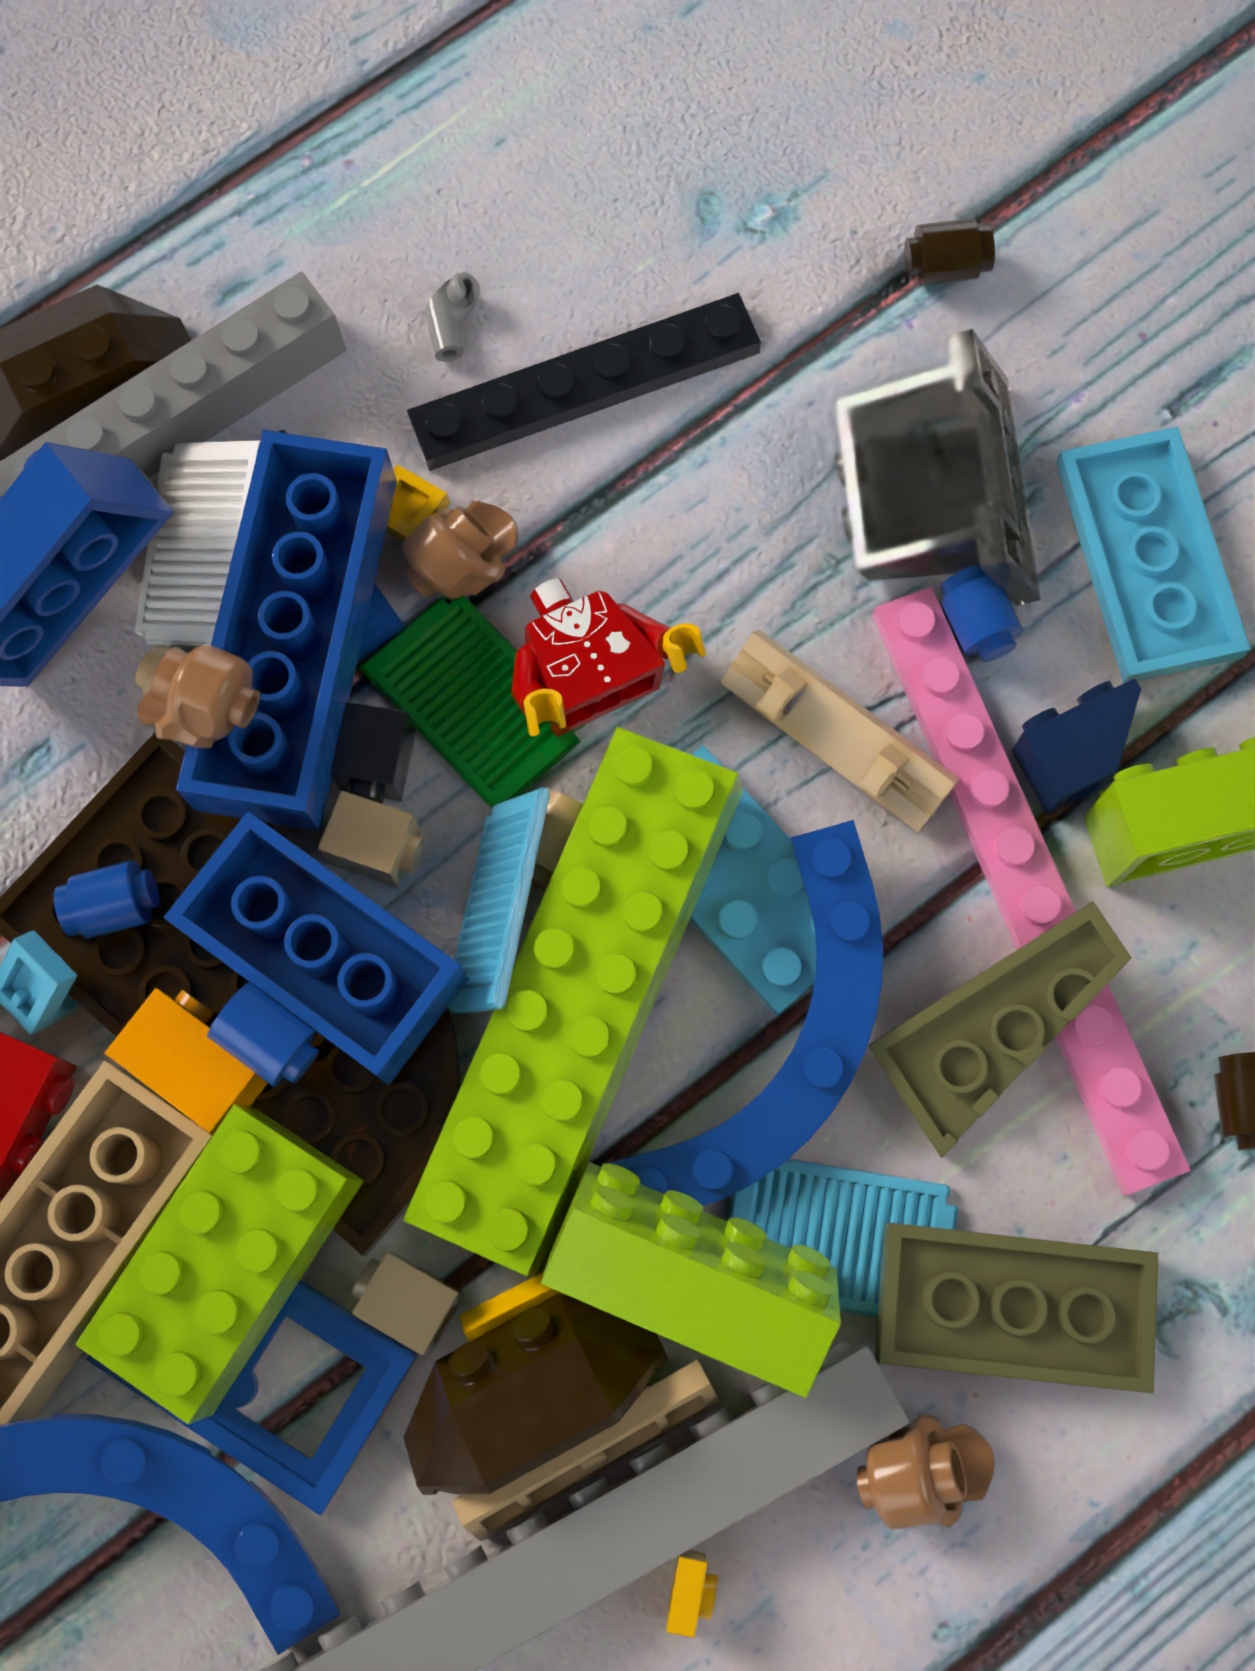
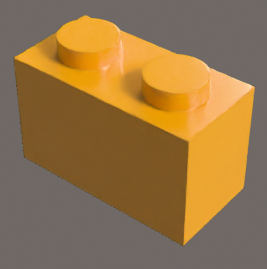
(171, 1055)

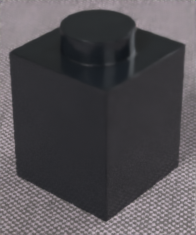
(373, 752)

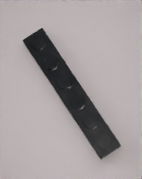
(584, 381)

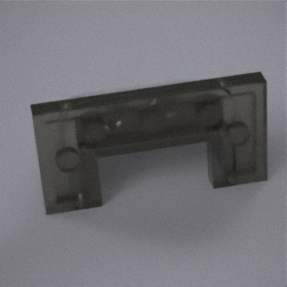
(938, 475)

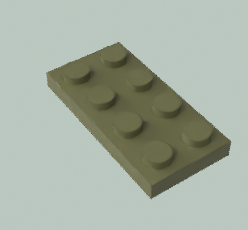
(1017, 1308)

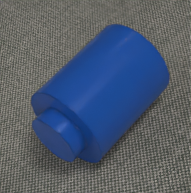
(264, 1036)

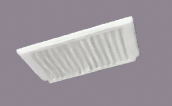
(195, 546)

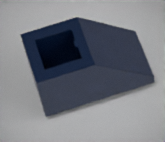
(1079, 749)

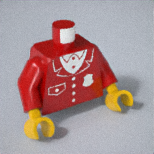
(592, 657)

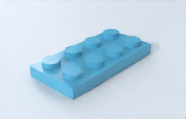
(1152, 555)
(758, 907)

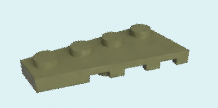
(983, 1034)

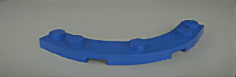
(827, 1047)
(187, 1487)

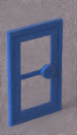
(303, 1478)

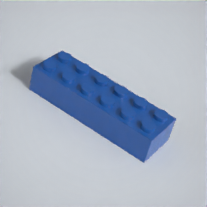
(299, 620)

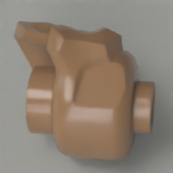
(459, 549)
(199, 696)
(925, 1473)

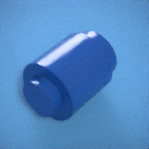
(980, 614)
(106, 900)

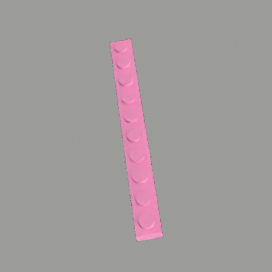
(1026, 883)

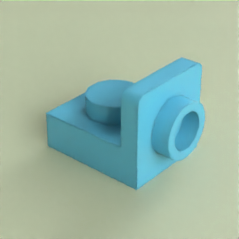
(36, 984)

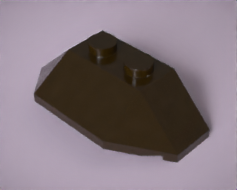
(75, 356)
(526, 1395)

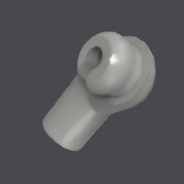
(447, 312)

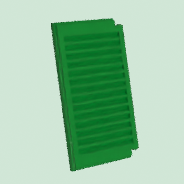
(457, 687)

